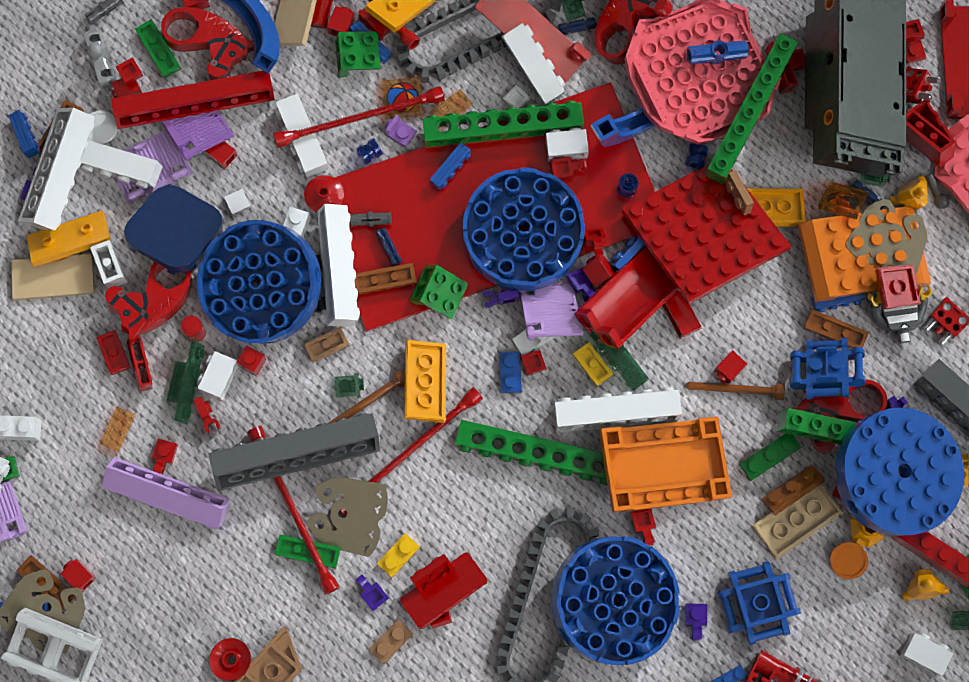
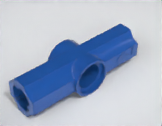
(706, 54)

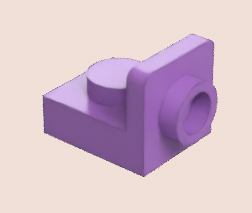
(399, 131)

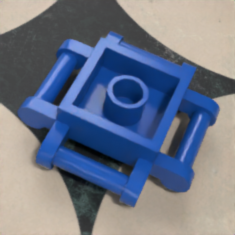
(827, 368)
(759, 603)

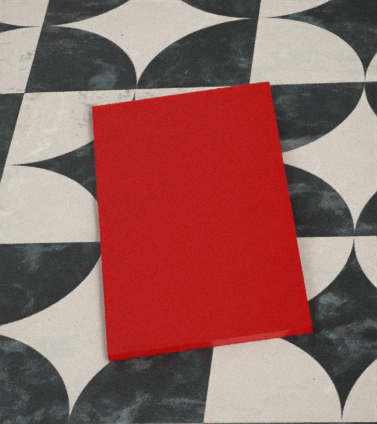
(430, 221)

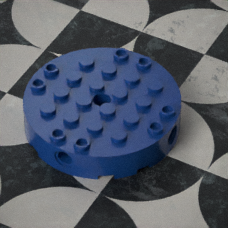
(517, 257)
(230, 278)
(928, 478)
(585, 596)

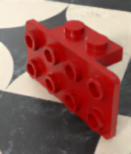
(441, 587)

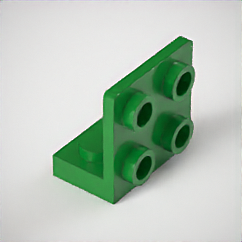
(357, 52)
(439, 290)

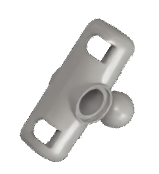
(100, 58)

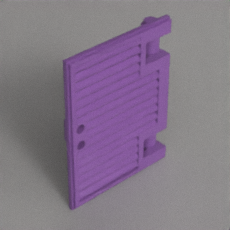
(201, 130)

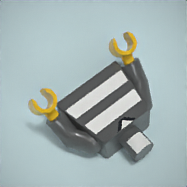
(900, 319)

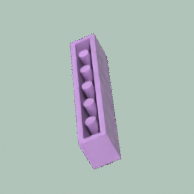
(165, 493)

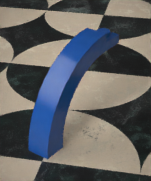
(262, 31)
(618, 130)

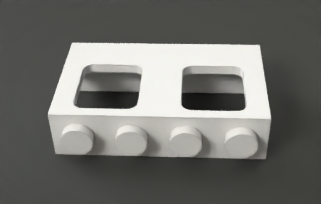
(58, 636)

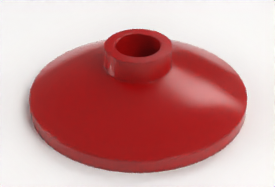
(312, 194)
(220, 659)

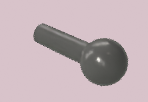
(941, 200)

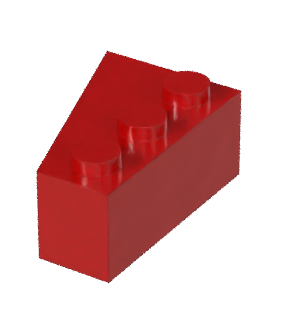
(928, 134)

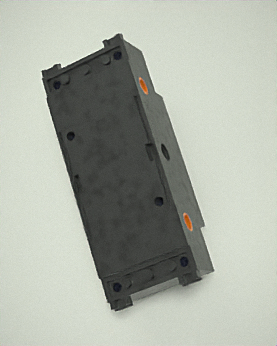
(857, 85)

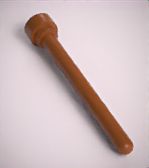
(398, 380)
(776, 391)

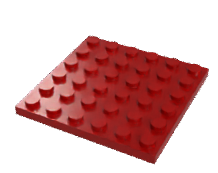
(702, 234)

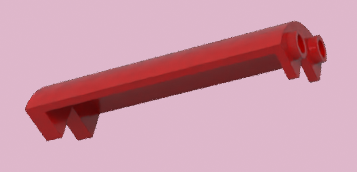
(626, 300)

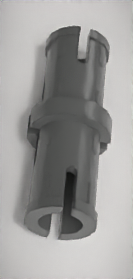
(104, 8)
(374, 219)

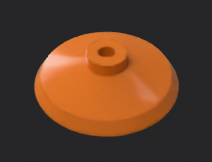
(849, 560)

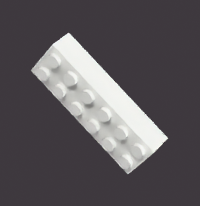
(56, 169)
(617, 410)

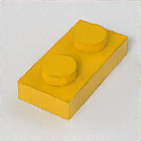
(593, 364)
(398, 555)

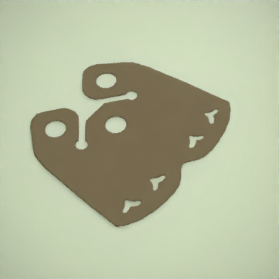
(913, 248)
(361, 516)
(22, 598)

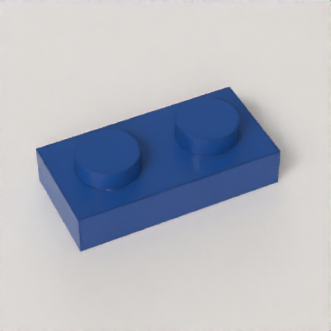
(621, 258)
(510, 372)

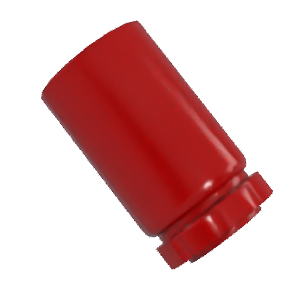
(193, 328)

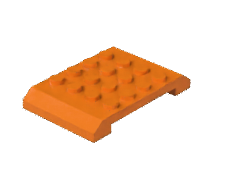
(832, 266)
(665, 464)

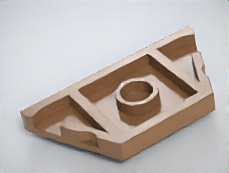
(275, 662)

